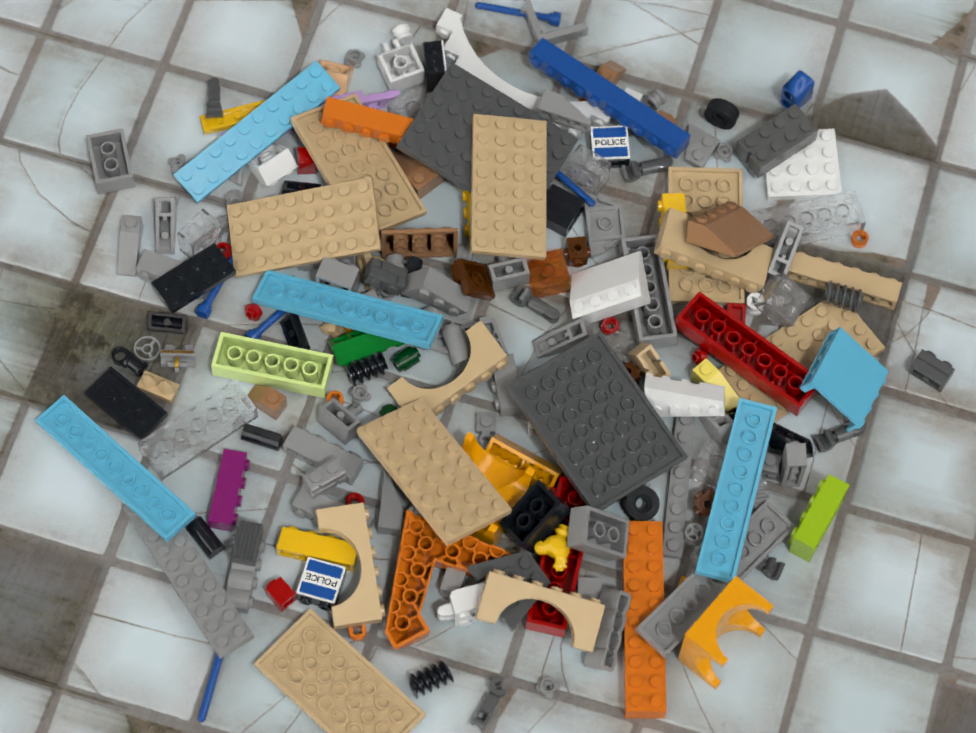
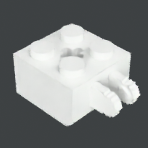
(400, 66)
(462, 605)

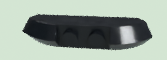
(781, 436)

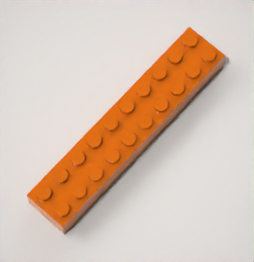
(645, 583)

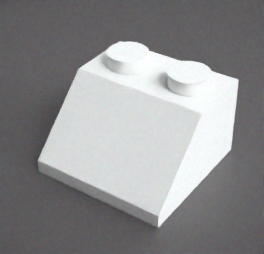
(272, 164)

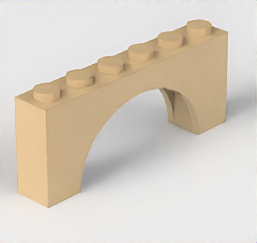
(745, 272)
(484, 360)
(351, 525)
(581, 614)

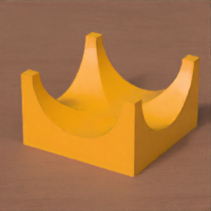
(506, 480)
(724, 615)

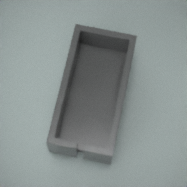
(776, 140)

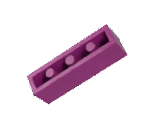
(228, 490)

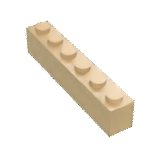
(818, 272)

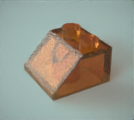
(549, 275)

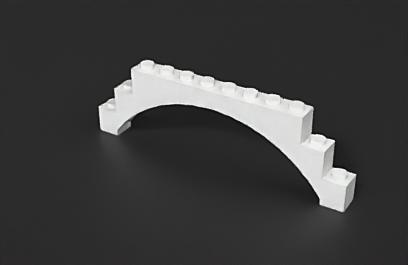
(461, 53)

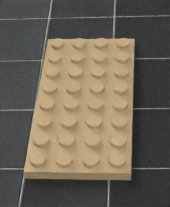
(352, 157)
(508, 187)
(704, 191)
(304, 227)
(803, 343)
(434, 471)
(335, 682)

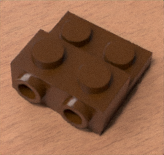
(473, 278)

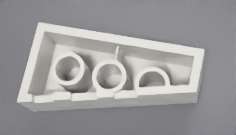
(684, 398)

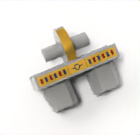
(178, 358)

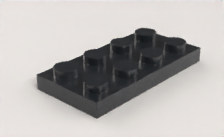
(193, 278)
(126, 404)

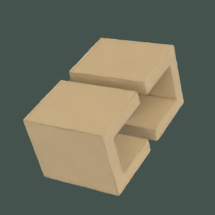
(641, 358)

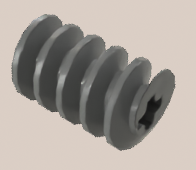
(843, 296)

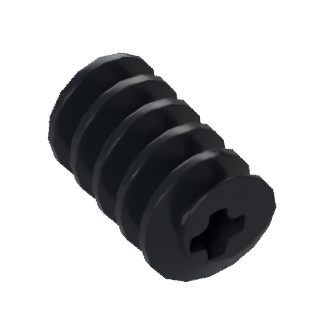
(366, 368)
(429, 677)

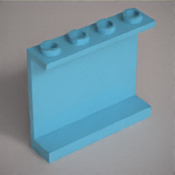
(846, 376)

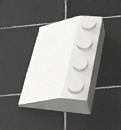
(609, 288)

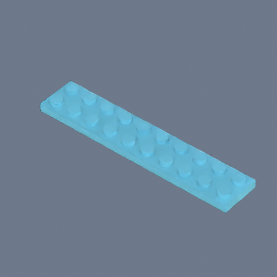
(255, 132)
(348, 309)
(115, 468)
(736, 490)

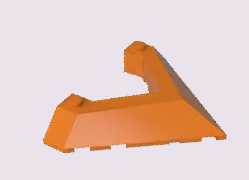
(417, 556)

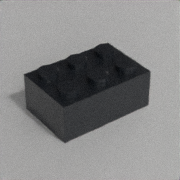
(535, 516)

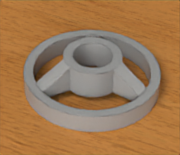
(141, 349)

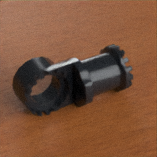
(130, 361)

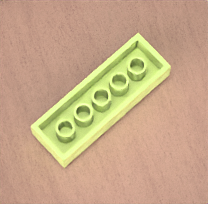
(272, 365)

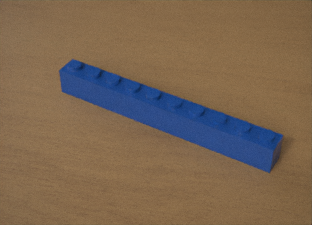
(609, 98)

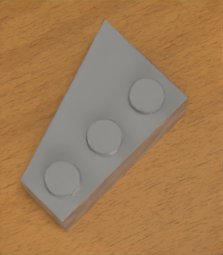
(436, 291)

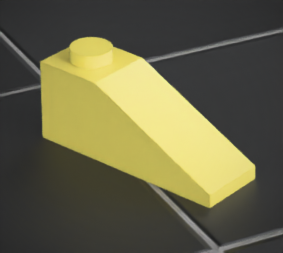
(708, 373)

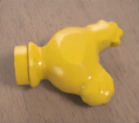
(555, 547)

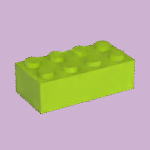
(817, 517)

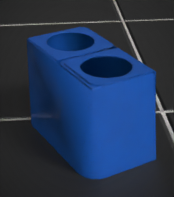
(797, 90)

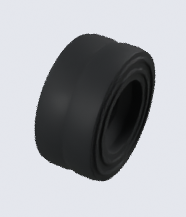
(721, 113)
(649, 511)

